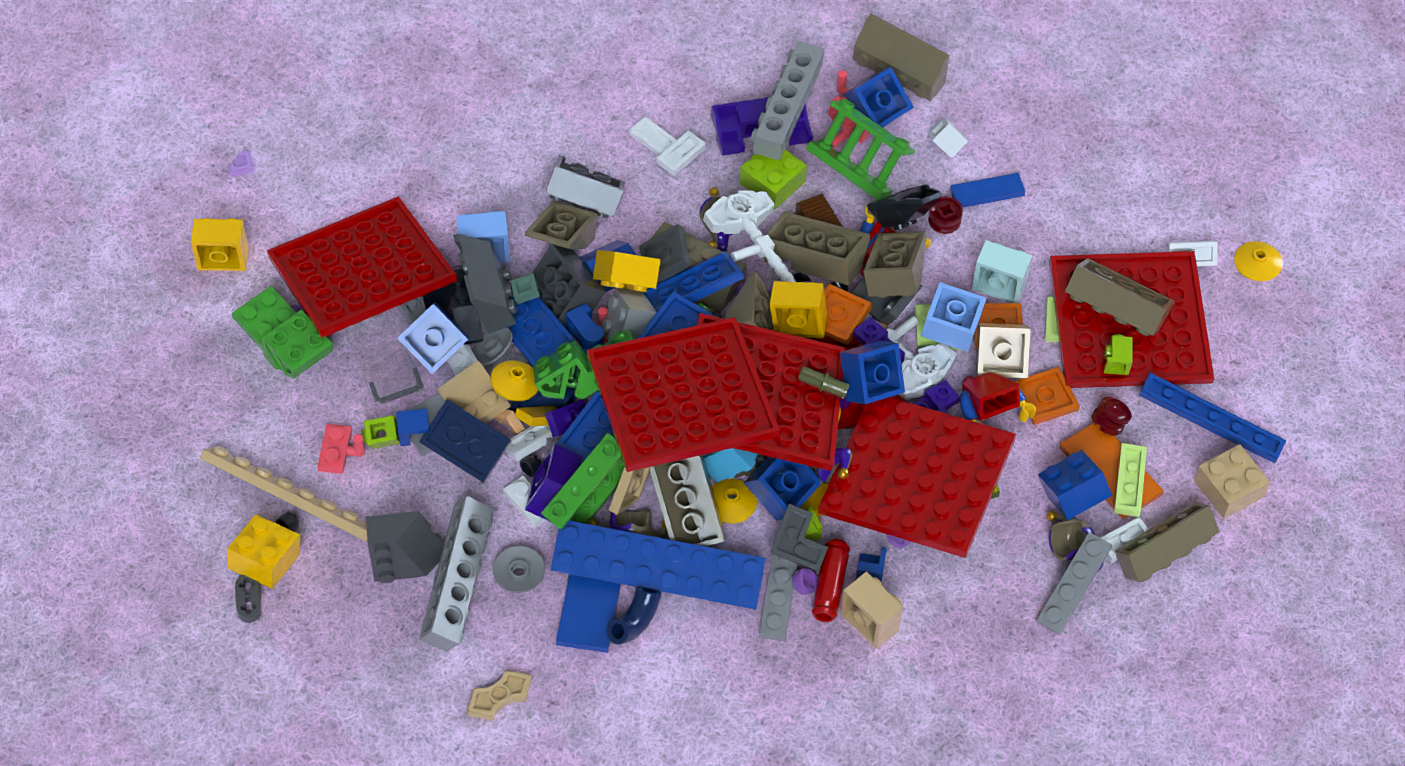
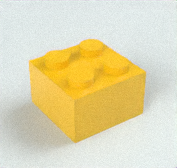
(219, 244)
(626, 270)
(799, 309)
(263, 551)

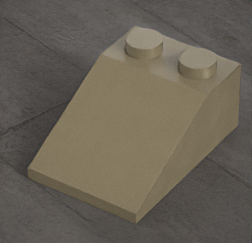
(564, 226)
(895, 264)
(752, 304)

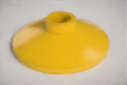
(1258, 268)
(514, 380)
(735, 509)

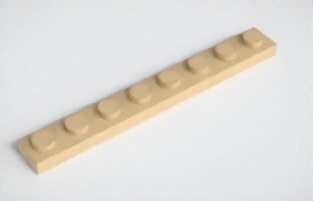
(284, 489)

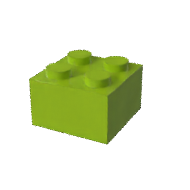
(773, 176)

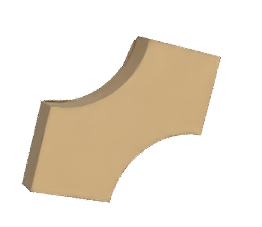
(489, 700)

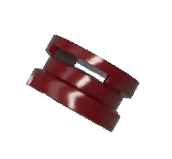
(945, 215)
(1111, 416)

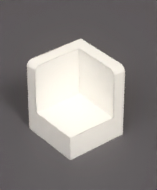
(947, 137)

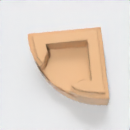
(509, 418)

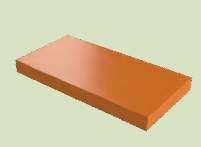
(1105, 453)

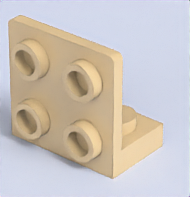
(474, 393)

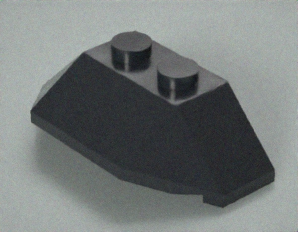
(904, 206)
(457, 304)

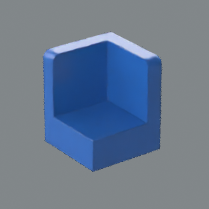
(411, 423)
(872, 564)

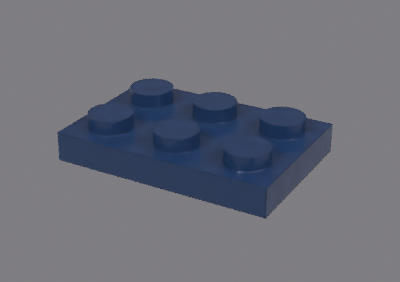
(465, 441)

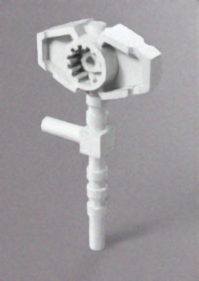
(745, 213)
(926, 368)

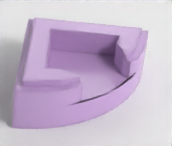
(241, 164)

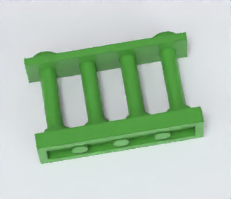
(841, 161)
(588, 486)

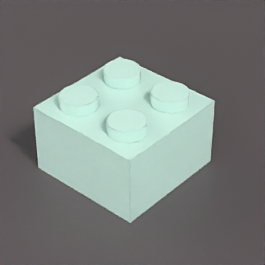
(1001, 272)

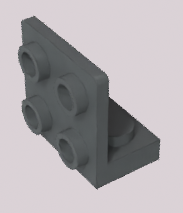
(883, 309)

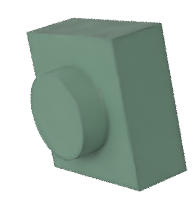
(525, 288)

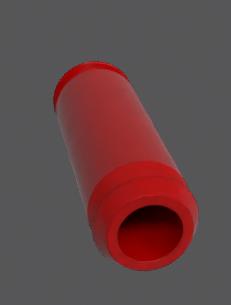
(831, 581)

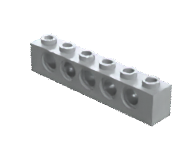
(788, 100)
(465, 516)

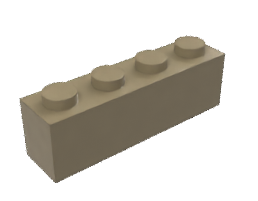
(1167, 542)

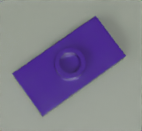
(561, 418)

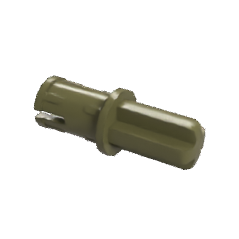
(823, 382)

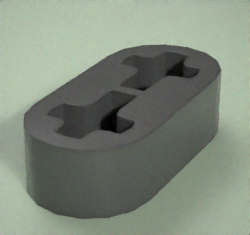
(241, 599)

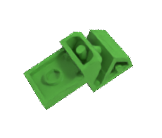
(281, 333)
(553, 372)

